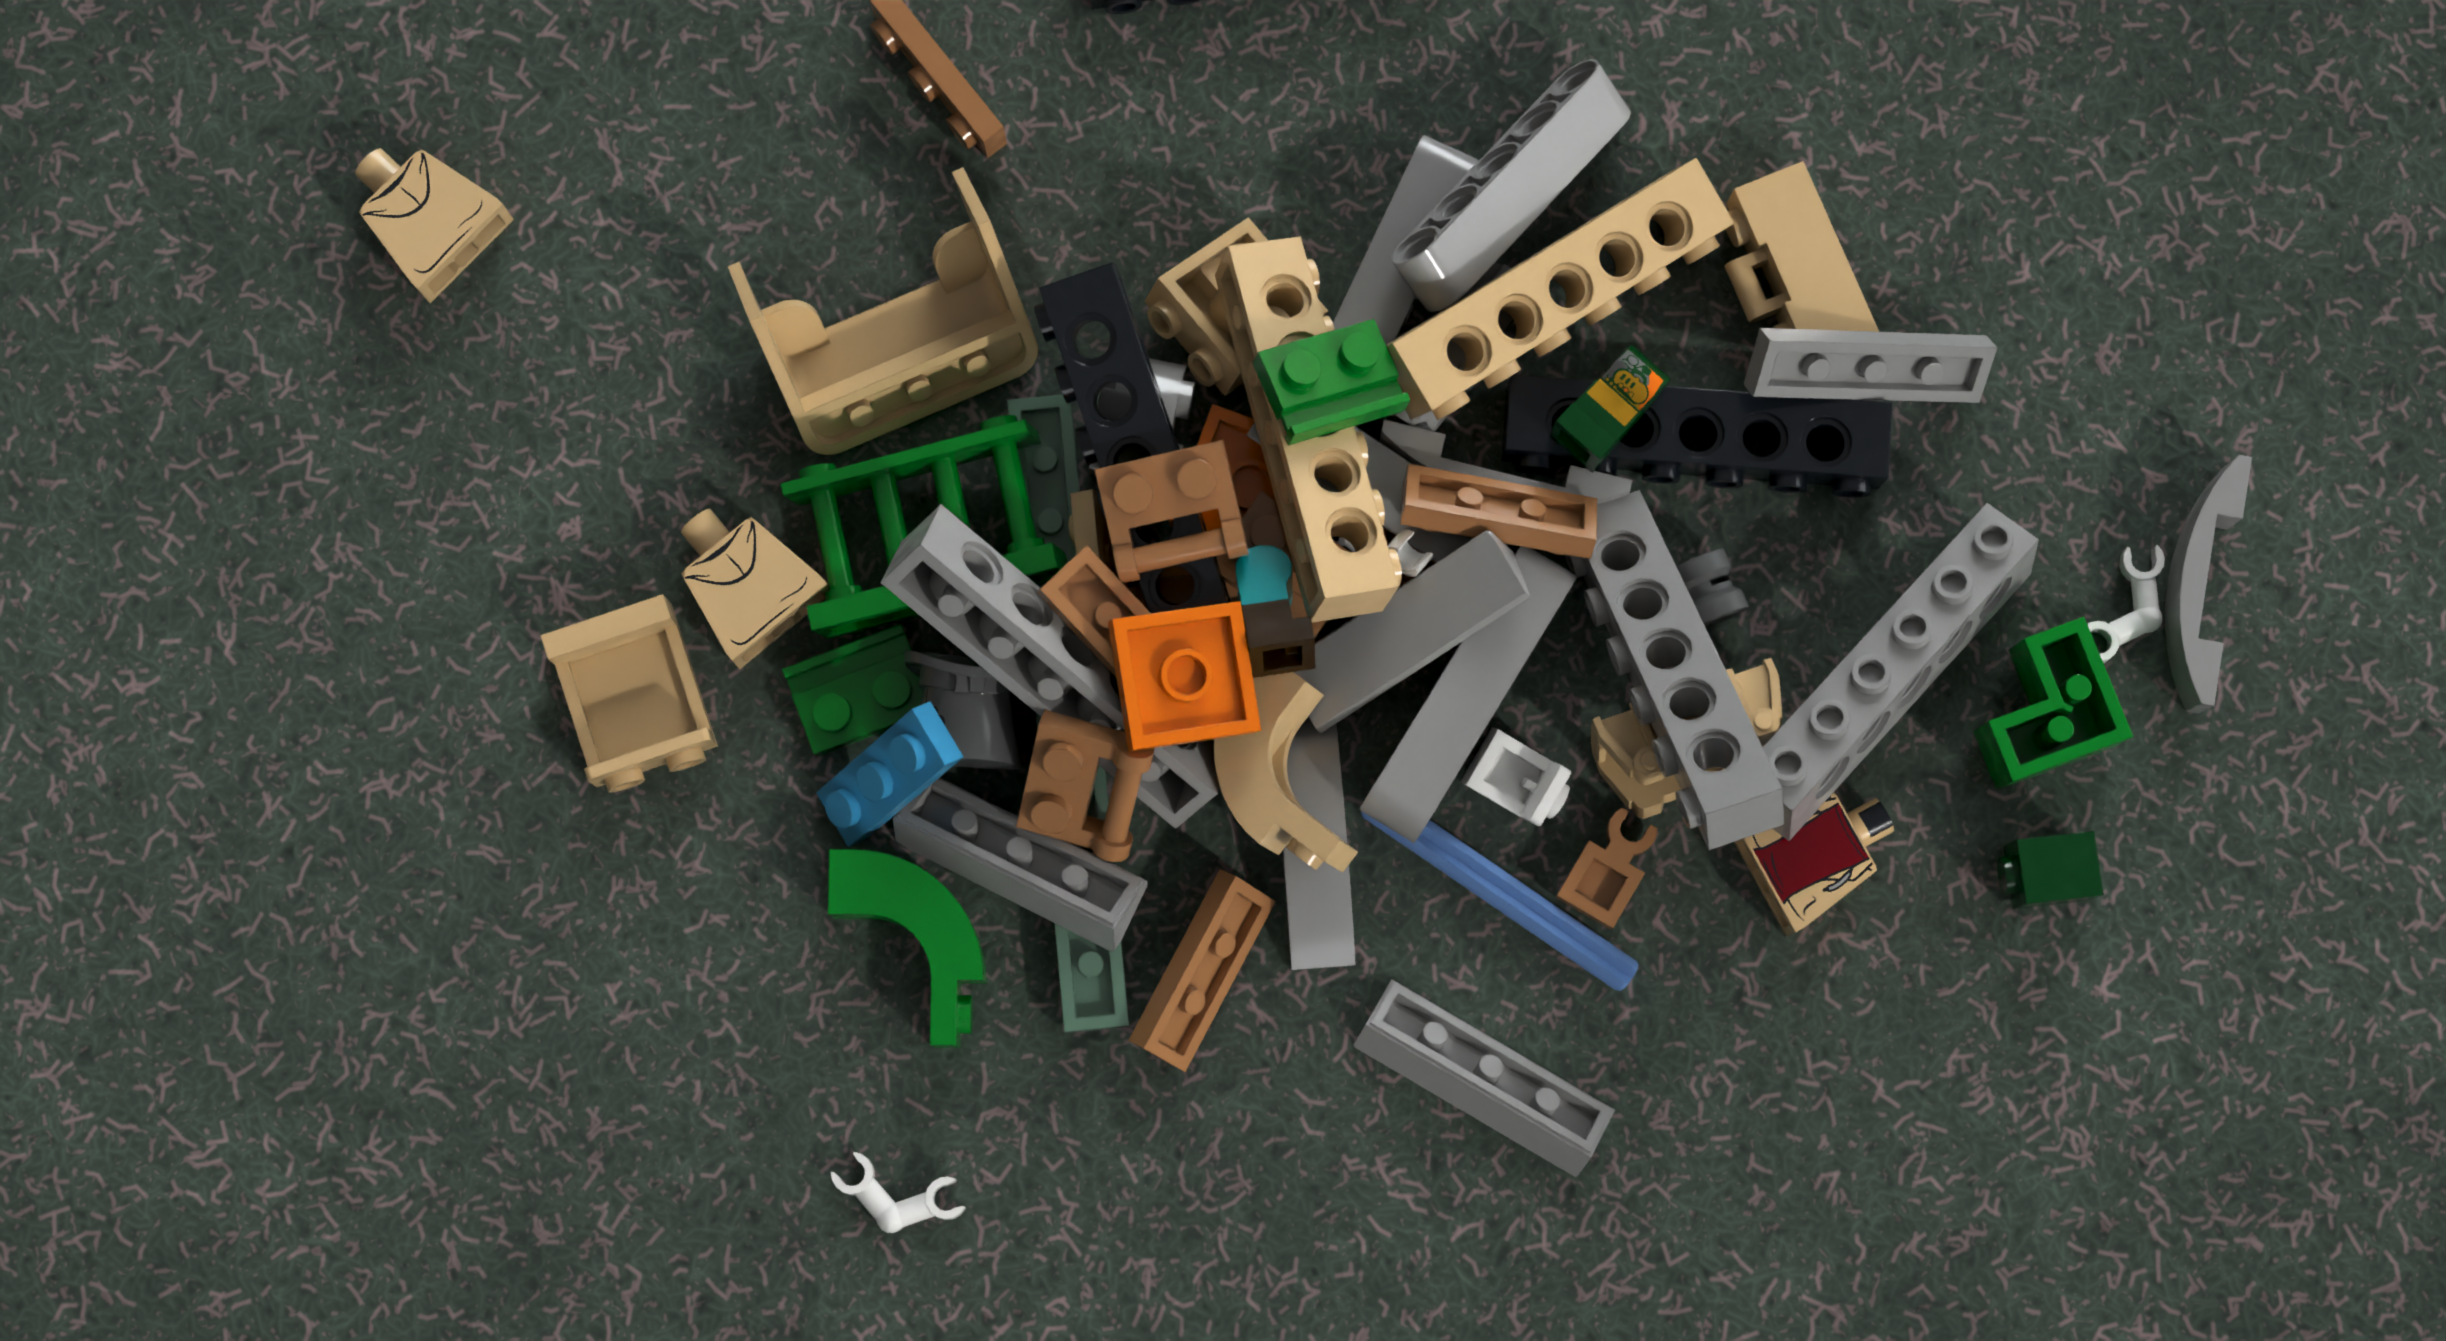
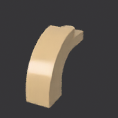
(1257, 782)

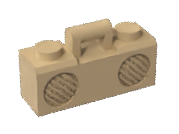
(1799, 252)

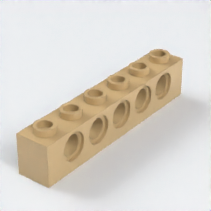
(1678, 201)
(1329, 578)

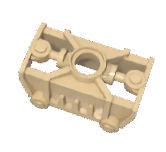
(1626, 751)

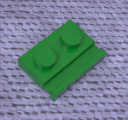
(1331, 381)
(854, 690)

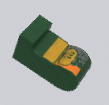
(1609, 408)

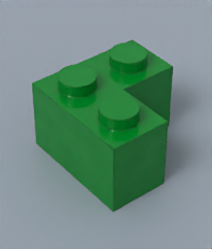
(2069, 710)

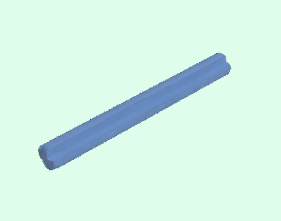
(1520, 904)

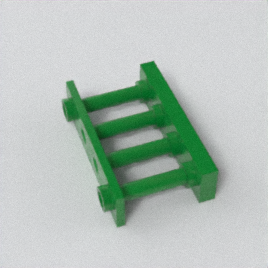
(845, 604)

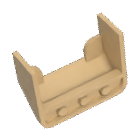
(903, 354)

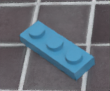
(889, 774)

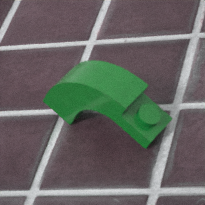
(897, 891)

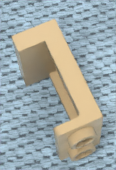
(631, 693)

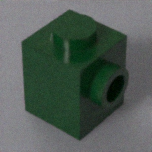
(2050, 870)

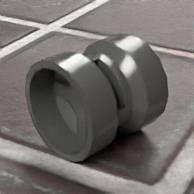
(1712, 588)

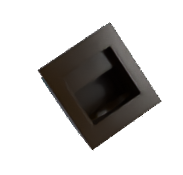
(1266, 593)

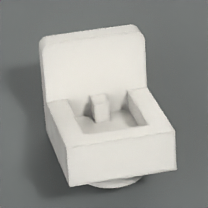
(1518, 778)

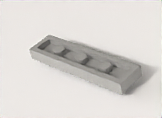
(1869, 365)

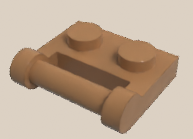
(1167, 489)
(1063, 782)

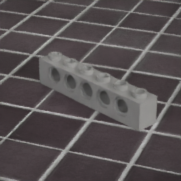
(1020, 641)
(1897, 662)
(1723, 803)

